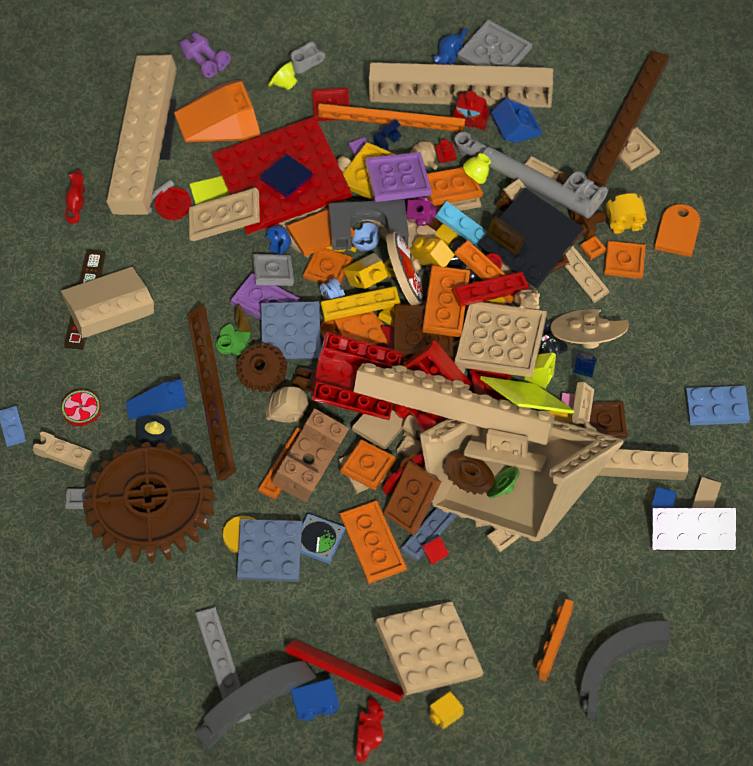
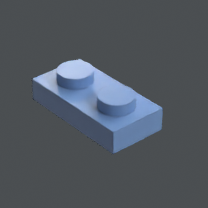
(12, 426)

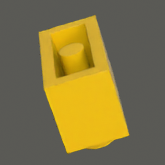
(431, 252)

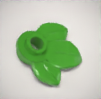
(236, 340)

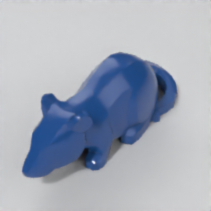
(449, 48)

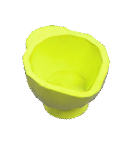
(284, 77)
(478, 168)

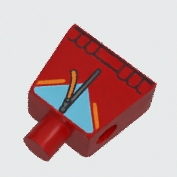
(473, 110)

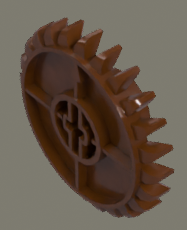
(148, 500)

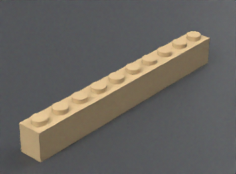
(453, 403)

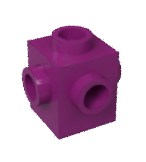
(421, 211)

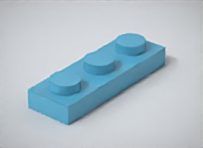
(461, 224)

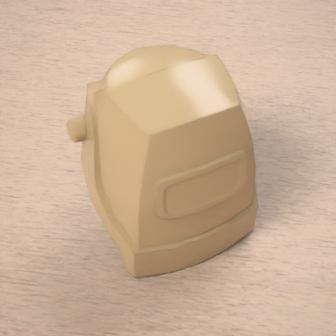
(287, 405)

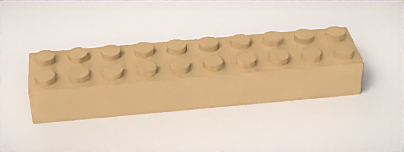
(446, 82)
(142, 135)

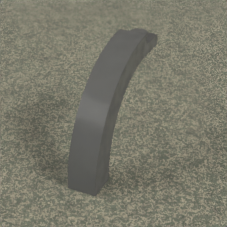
(627, 641)
(251, 696)

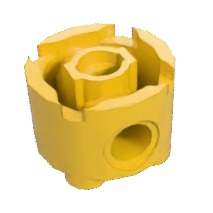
(626, 213)

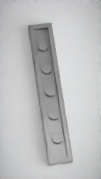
(219, 653)

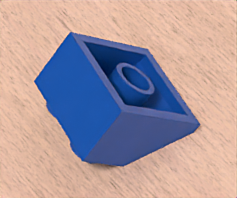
(515, 121)

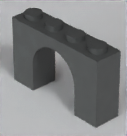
(345, 215)

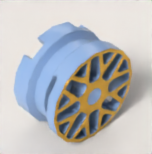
(331, 290)

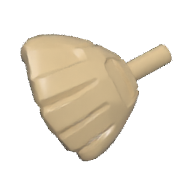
(427, 151)

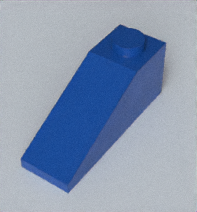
(157, 400)

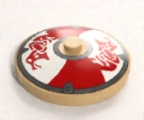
(405, 268)

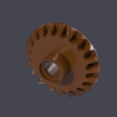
(264, 379)
(469, 473)

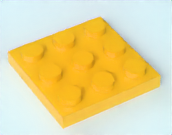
(357, 174)

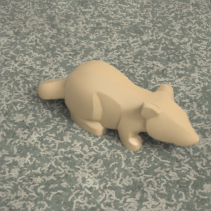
(527, 299)

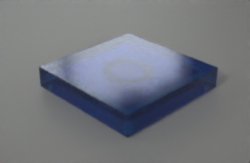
(286, 176)

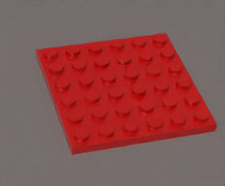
(304, 142)

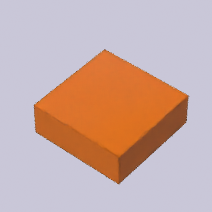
(592, 247)

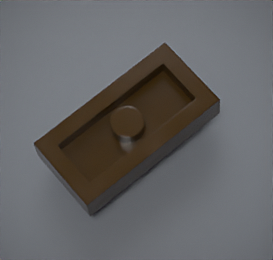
(506, 235)

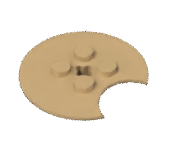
(587, 328)

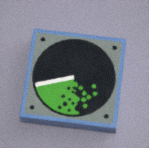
(320, 538)

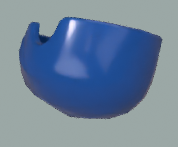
(279, 239)

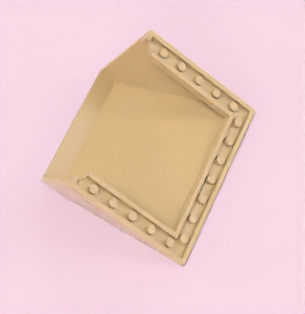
(538, 497)

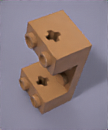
(320, 442)

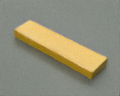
(360, 303)

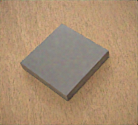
(273, 270)

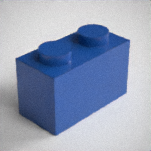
(315, 700)

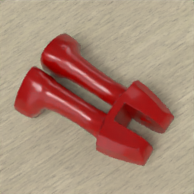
(424, 419)

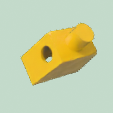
(369, 272)

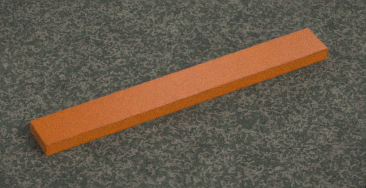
(387, 117)

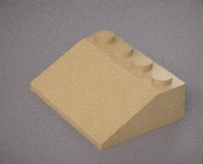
(108, 302)

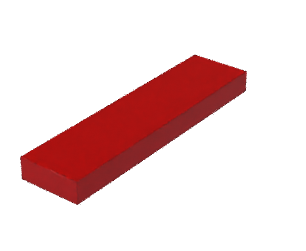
(490, 289)

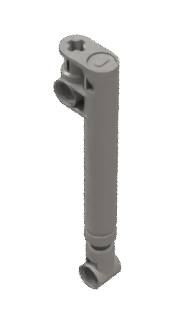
(579, 198)

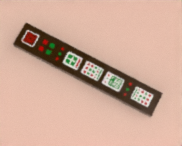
(91, 270)

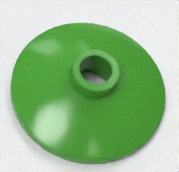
(504, 482)

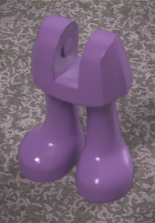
(200, 44)

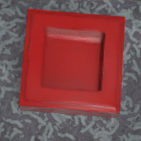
(435, 550)

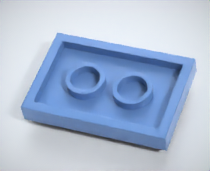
(717, 405)

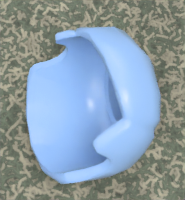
(369, 235)

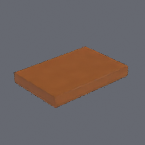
(412, 497)

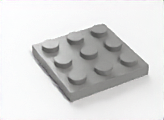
(494, 47)

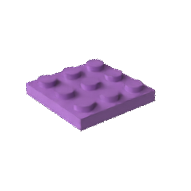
(398, 176)

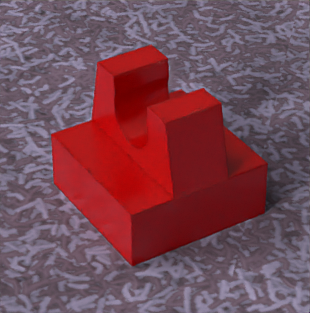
(445, 152)

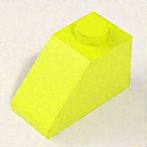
(543, 370)

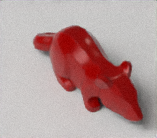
(74, 197)
(370, 730)

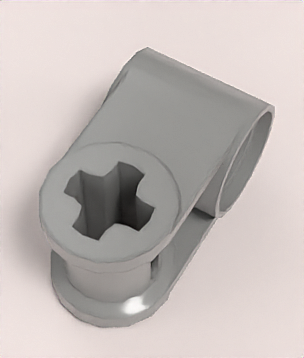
(306, 57)

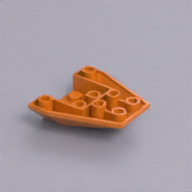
(219, 115)

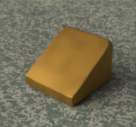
(242, 321)

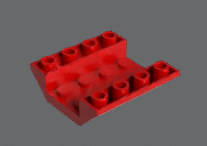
(337, 374)

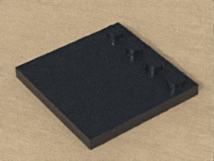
(547, 236)

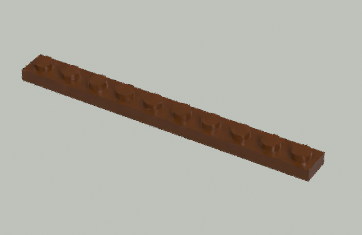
(628, 118)
(211, 393)

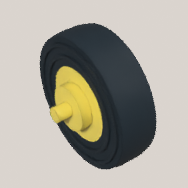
(154, 431)

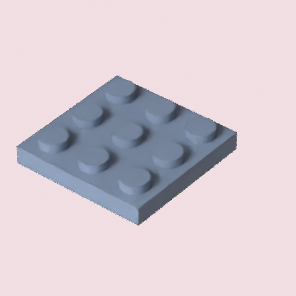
(292, 328)
(269, 550)

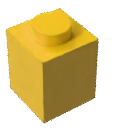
(445, 710)

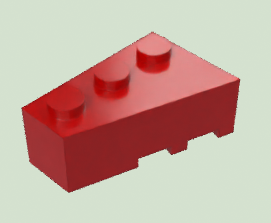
(434, 362)

